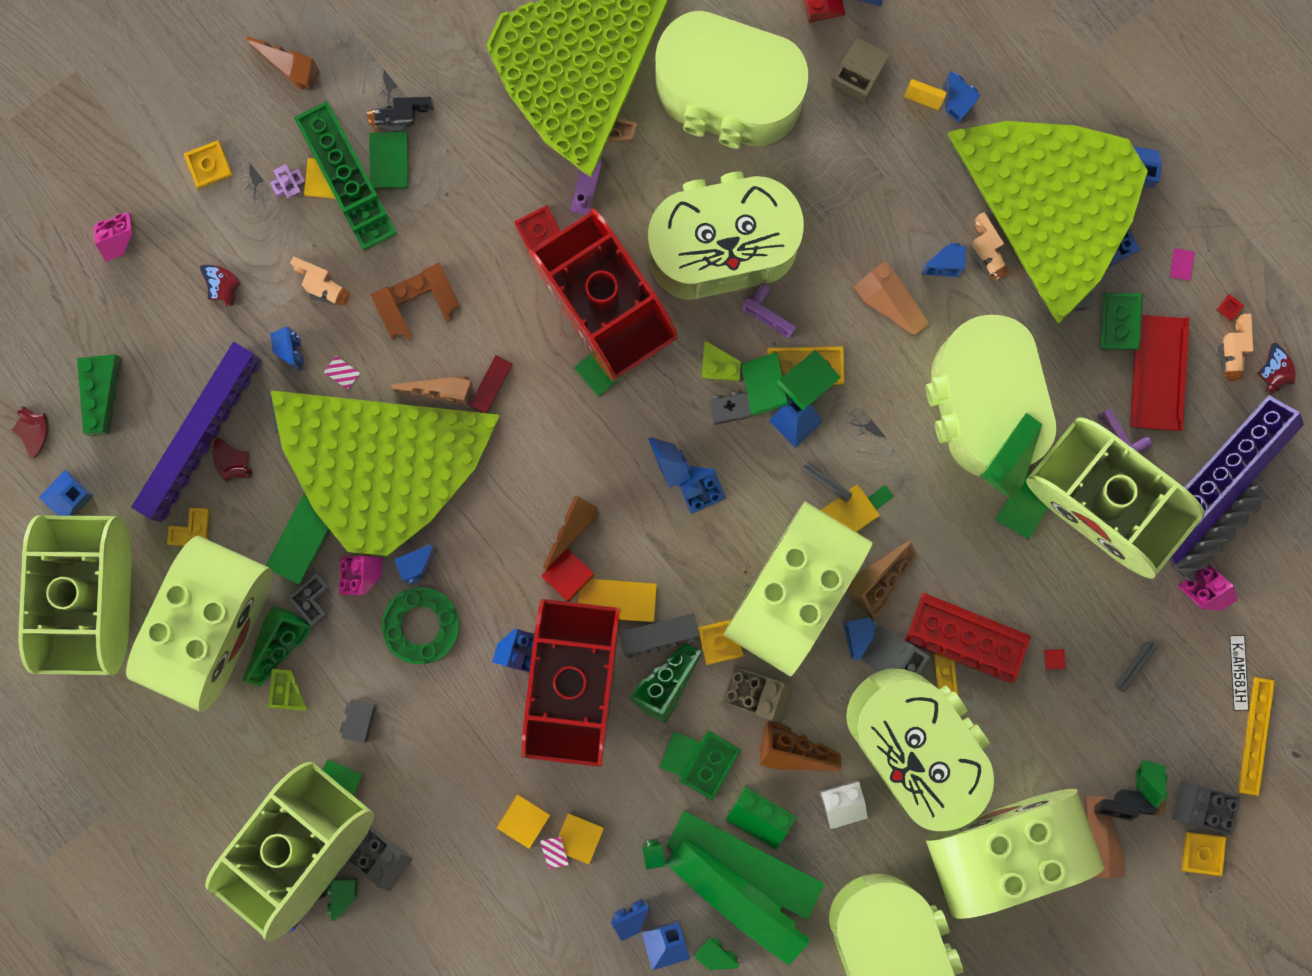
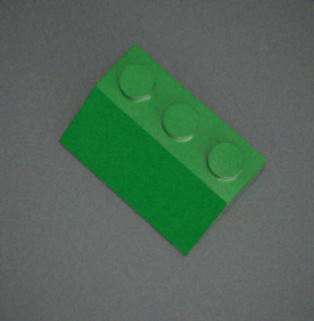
(760, 817)

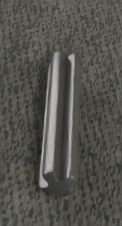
(827, 482)
(1136, 666)

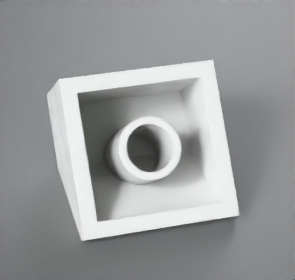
(844, 804)

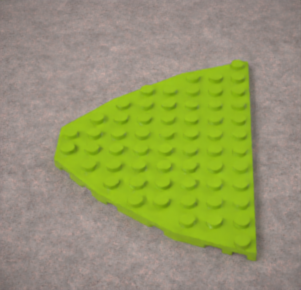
(573, 67)
(1058, 199)
(378, 466)

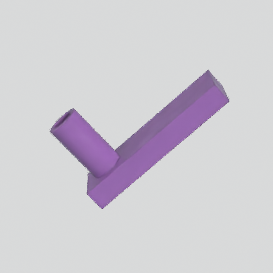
(585, 191)
(754, 308)
(1110, 422)

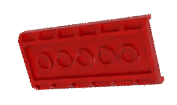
(1160, 374)
(968, 638)

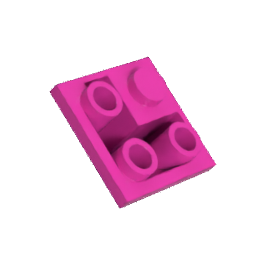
(113, 236)
(359, 574)
(1210, 590)

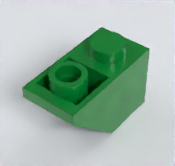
(1152, 782)
(653, 854)
(343, 894)
(714, 956)

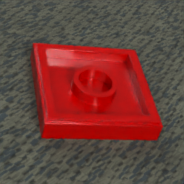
(537, 227)
(567, 575)

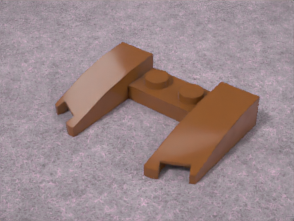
(390, 298)

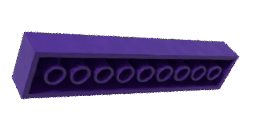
(196, 433)
(1239, 464)

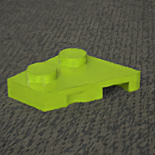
(719, 364)
(285, 691)

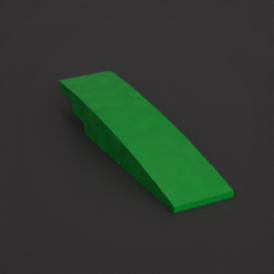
(345, 176)
(299, 543)
(770, 875)
(738, 902)

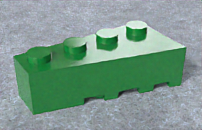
(97, 392)

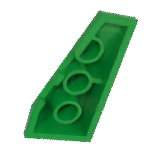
(1012, 460)
(277, 639)
(663, 688)

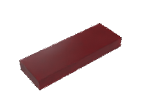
(491, 384)

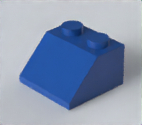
(948, 262)
(670, 461)
(415, 564)
(859, 635)

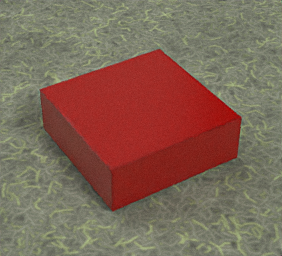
(1230, 307)
(1054, 659)

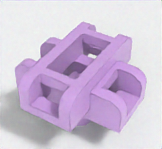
(286, 180)

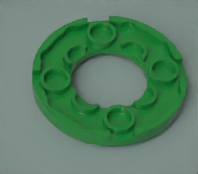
(394, 616)

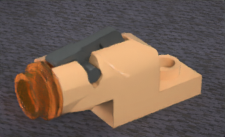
(986, 248)
(318, 284)
(1235, 346)

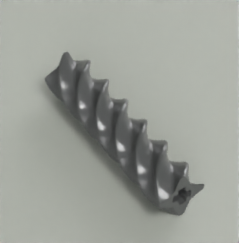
(1221, 531)

